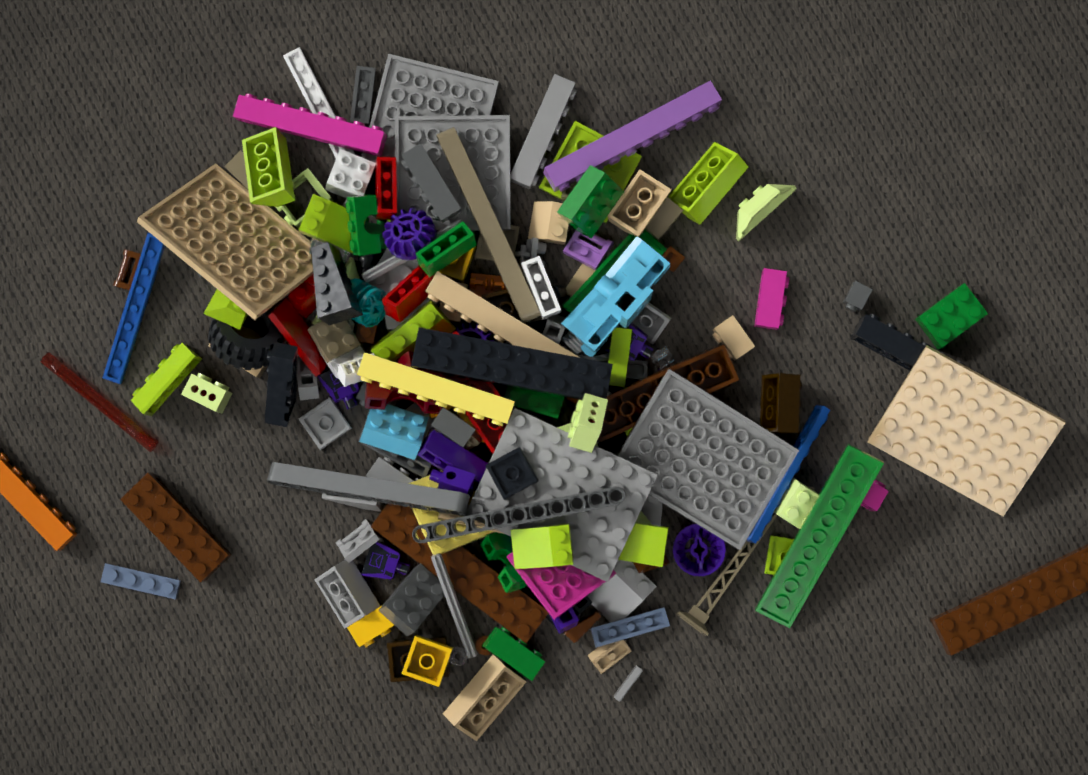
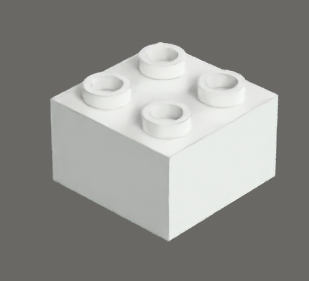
(350, 175)

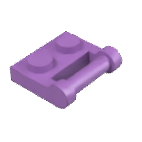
(585, 252)

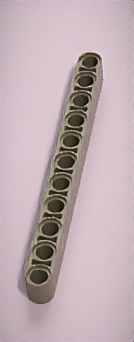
(488, 225)

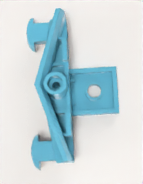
(598, 312)

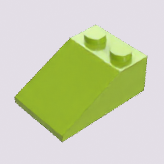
(327, 223)
(542, 546)

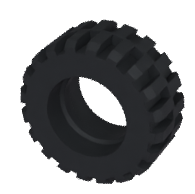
(243, 351)

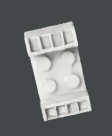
(347, 365)

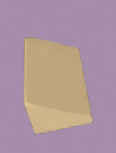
(608, 655)

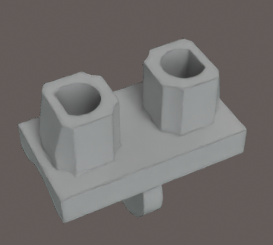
(531, 250)

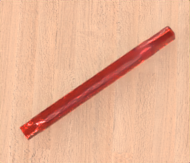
(99, 402)

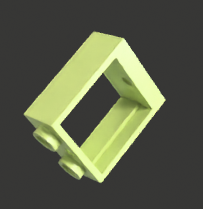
(305, 175)

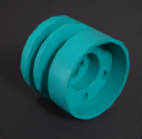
(369, 302)

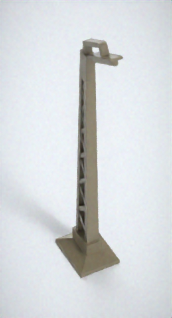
(695, 616)

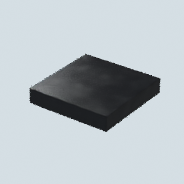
(512, 473)

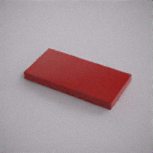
(296, 333)

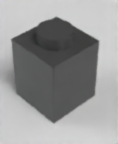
(857, 296)

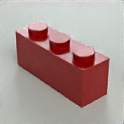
(385, 187)
(407, 295)

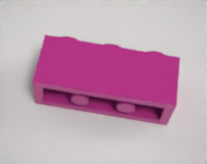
(771, 299)

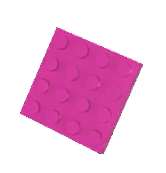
(559, 586)

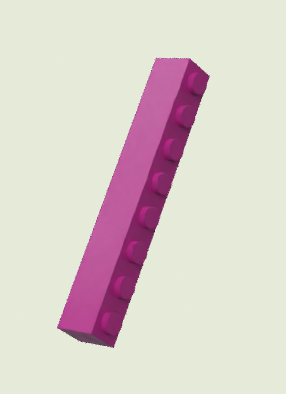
(310, 125)

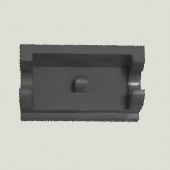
(453, 427)

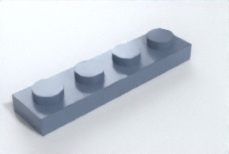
(140, 581)
(629, 627)

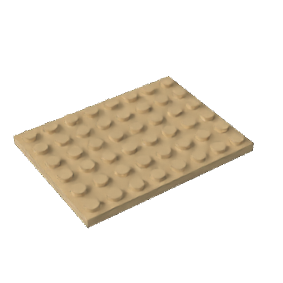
(231, 242)
(965, 430)

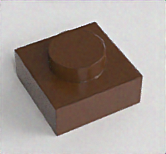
(673, 258)

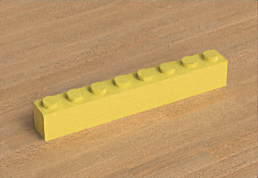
(436, 388)

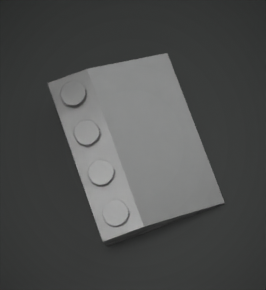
(622, 592)

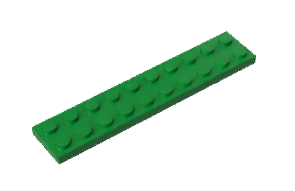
(819, 535)

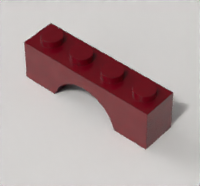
(379, 397)

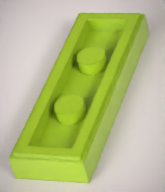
(619, 355)

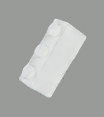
(541, 287)

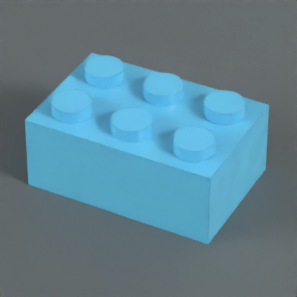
(395, 430)

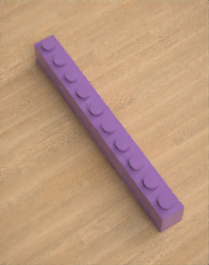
(633, 136)

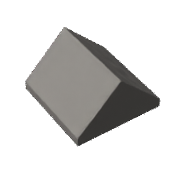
(652, 322)

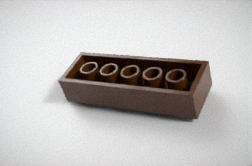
(175, 527)

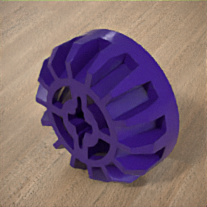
(412, 238)
(699, 568)

